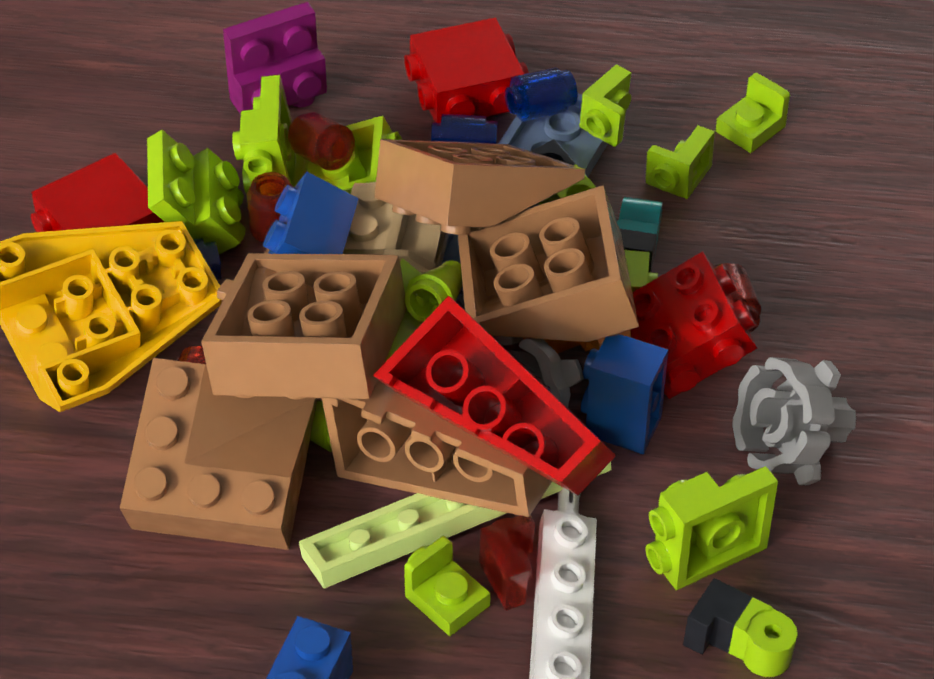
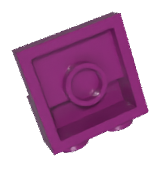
(275, 45)

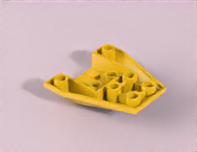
(99, 303)

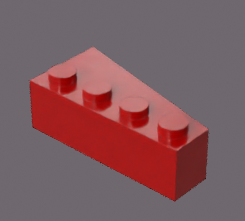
(482, 389)

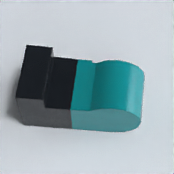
(640, 225)

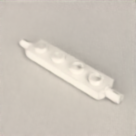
(564, 592)

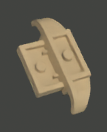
(383, 232)

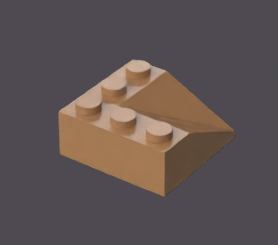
(466, 182)
(550, 272)
(305, 326)
(215, 461)

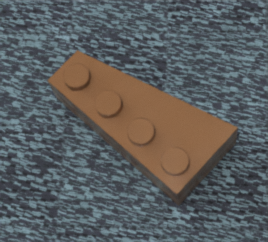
(415, 451)

